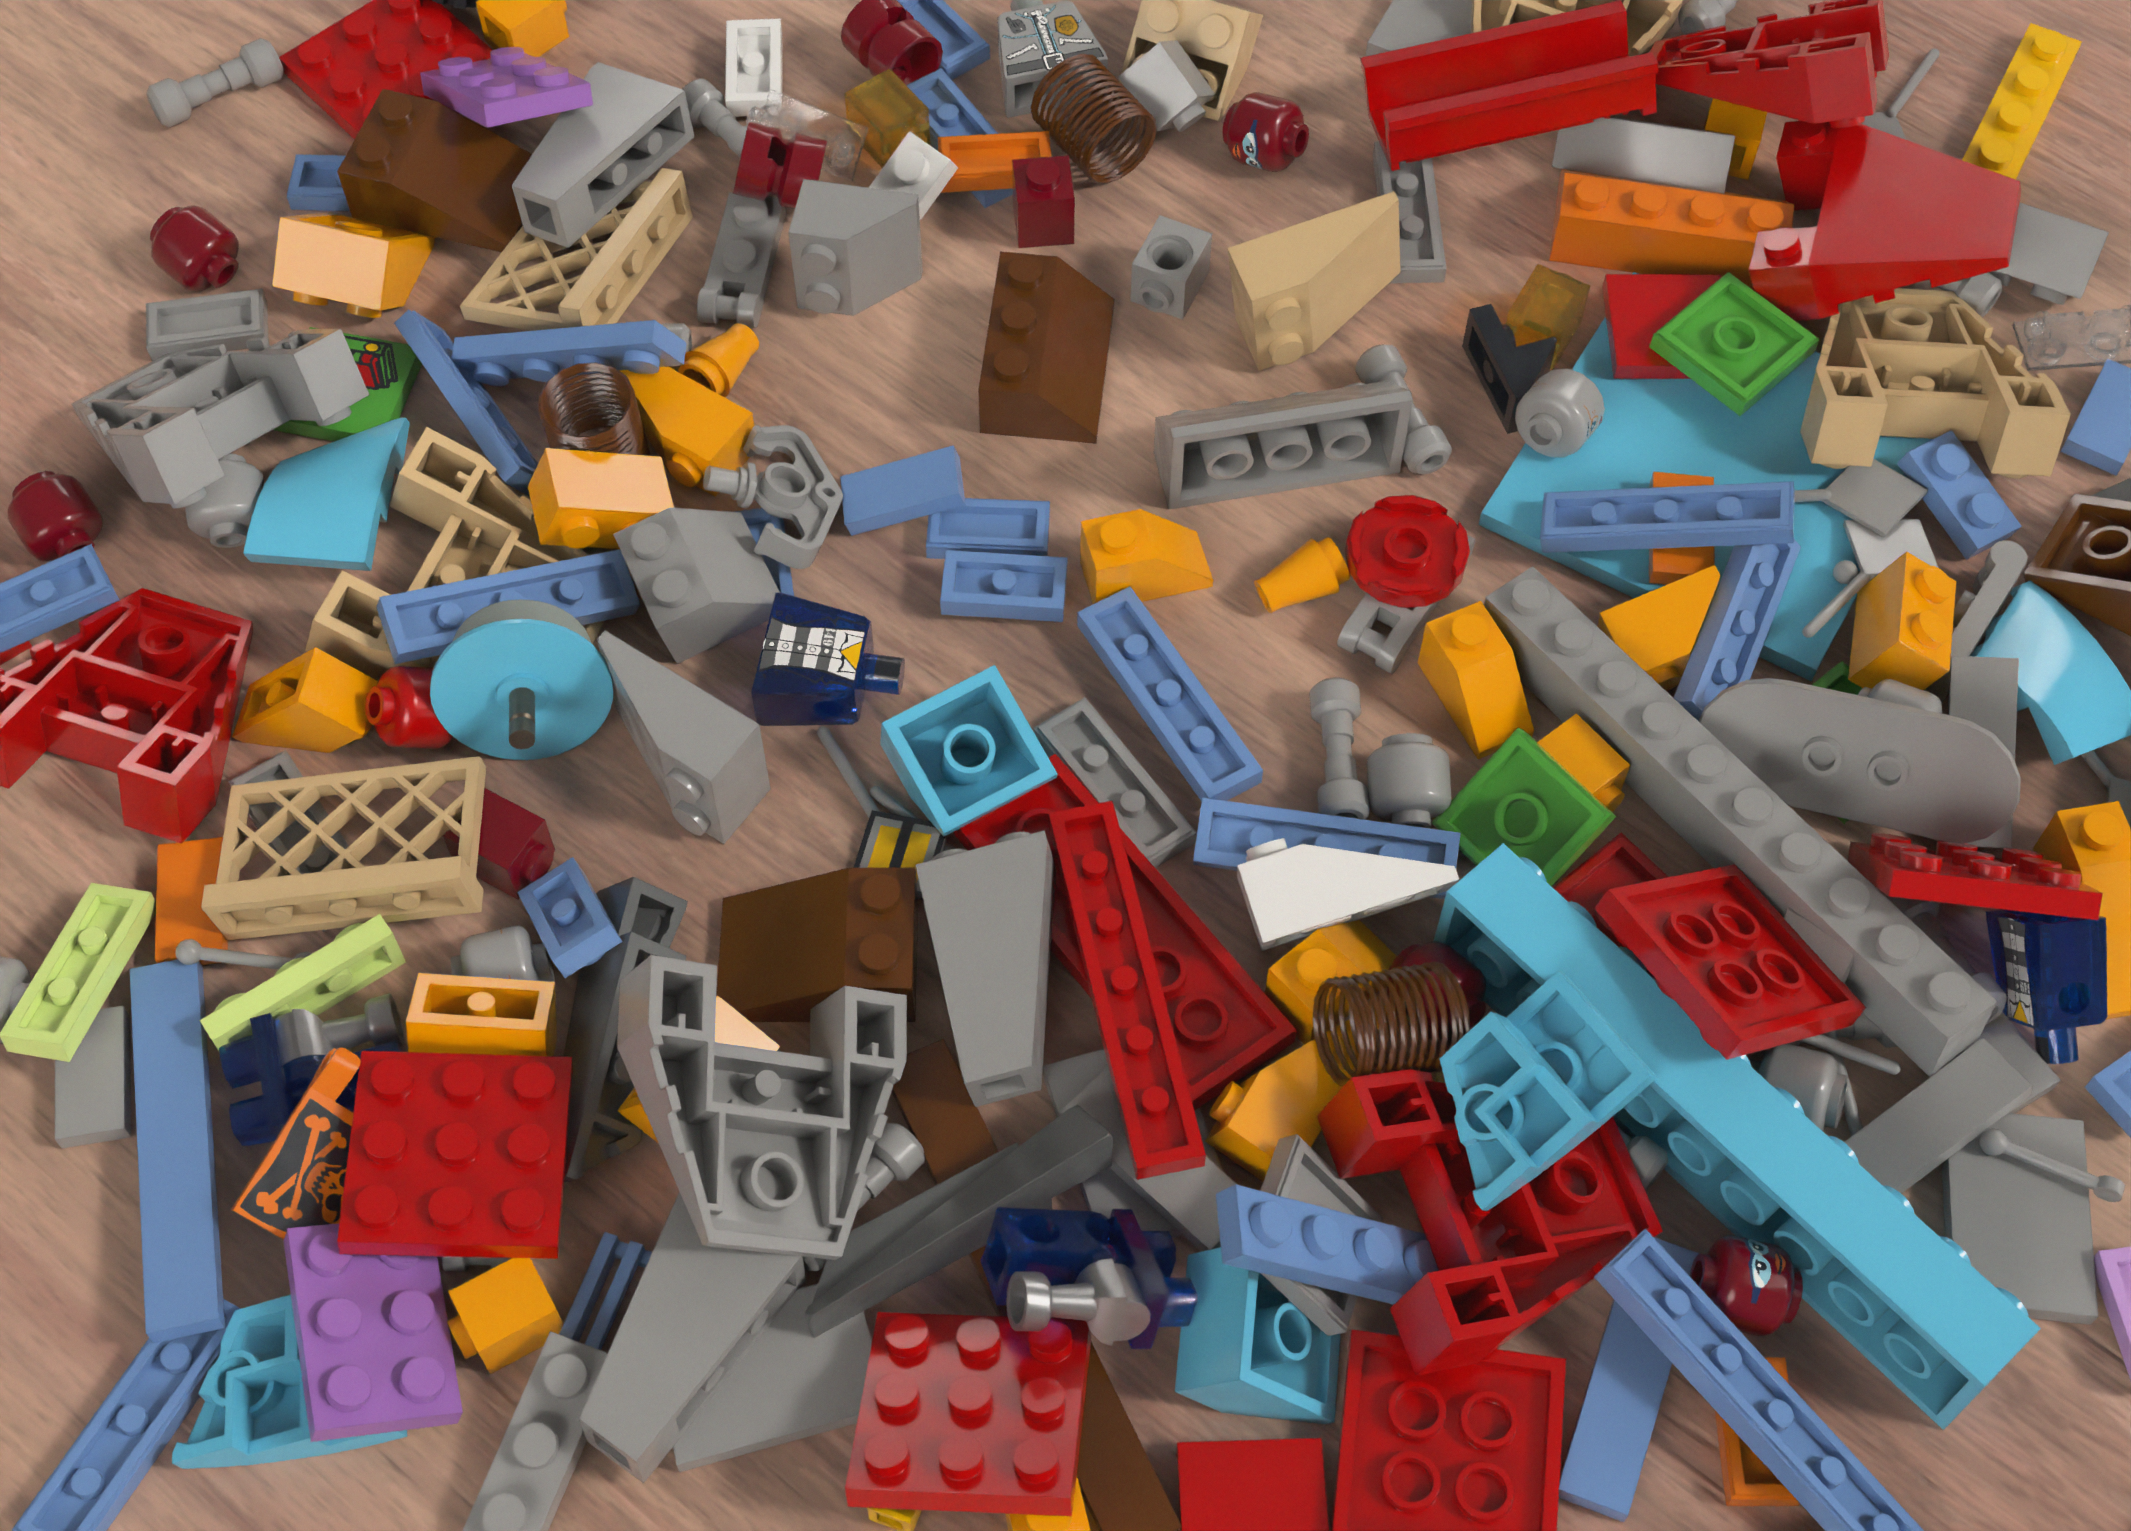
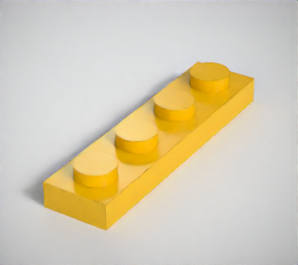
(2022, 101)

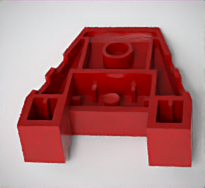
(1792, 67)
(1884, 220)
(137, 694)
(1496, 1264)

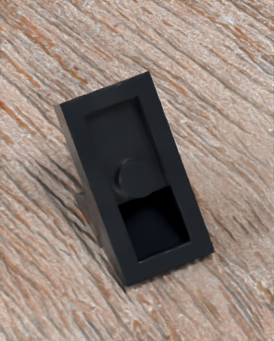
(1500, 365)

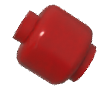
(403, 709)

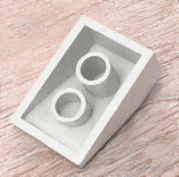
(1319, 887)

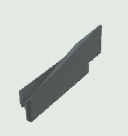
(600, 1082)
(956, 1217)

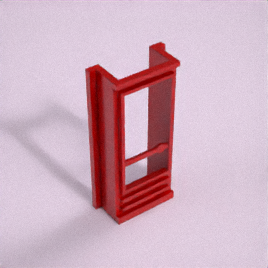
(1506, 83)

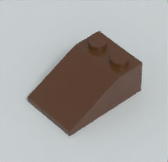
(433, 173)
(2089, 559)
(813, 936)

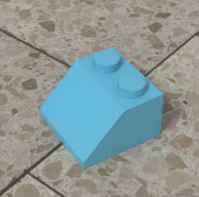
(965, 751)
(1253, 1348)

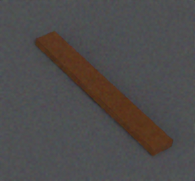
(1111, 1461)

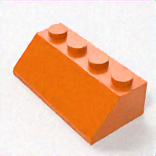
(1659, 226)

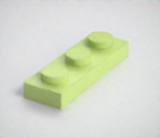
(79, 972)
(311, 983)

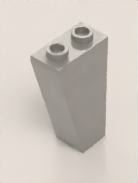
(600, 153)
(993, 955)
(681, 1340)

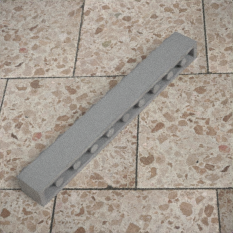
(1736, 819)

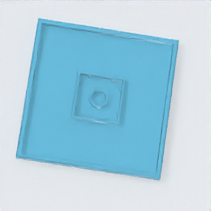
(1691, 432)

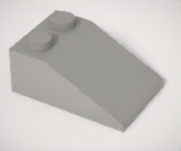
(693, 743)

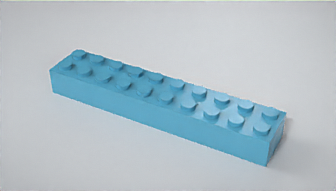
(1752, 1151)

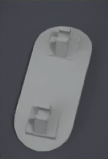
(1869, 758)

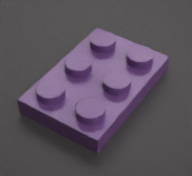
(505, 87)
(369, 1338)

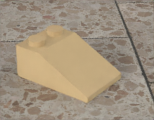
(1312, 278)

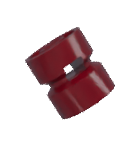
(888, 37)
(777, 164)

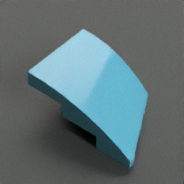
(329, 501)
(2061, 674)
(1537, 1085)
(257, 1398)

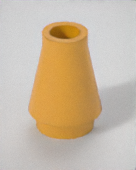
(721, 359)
(1305, 575)

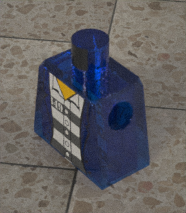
(818, 666)
(2051, 976)

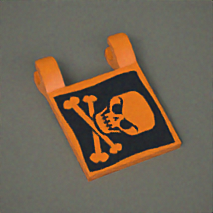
(307, 1163)

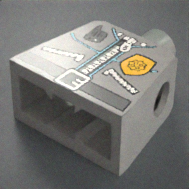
(1034, 41)

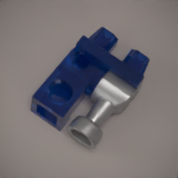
(287, 1055)
(1086, 1271)

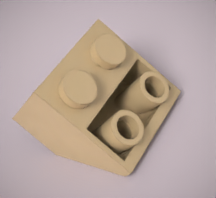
(1211, 32)

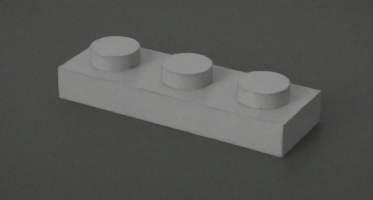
(539, 1442)

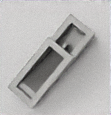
(1647, 153)

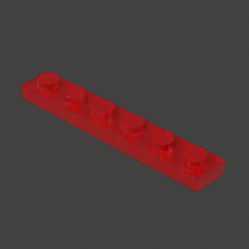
(1126, 992)

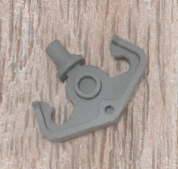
(784, 490)

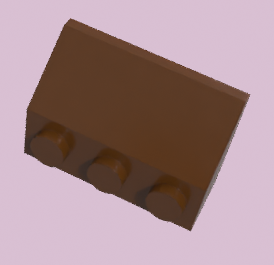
(1044, 351)

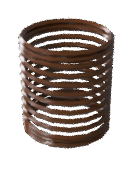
(1086, 114)
(624, 421)
(1364, 1023)

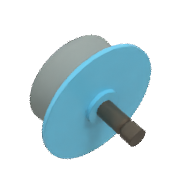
(521, 682)

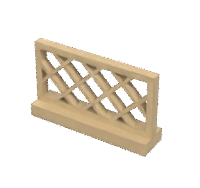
(614, 269)
(345, 889)

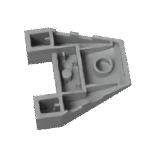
(199, 404)
(755, 1136)

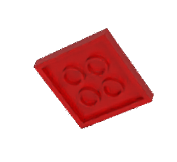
(376, 50)
(1974, 878)
(1729, 960)
(457, 1155)
(970, 1415)
(1450, 1444)

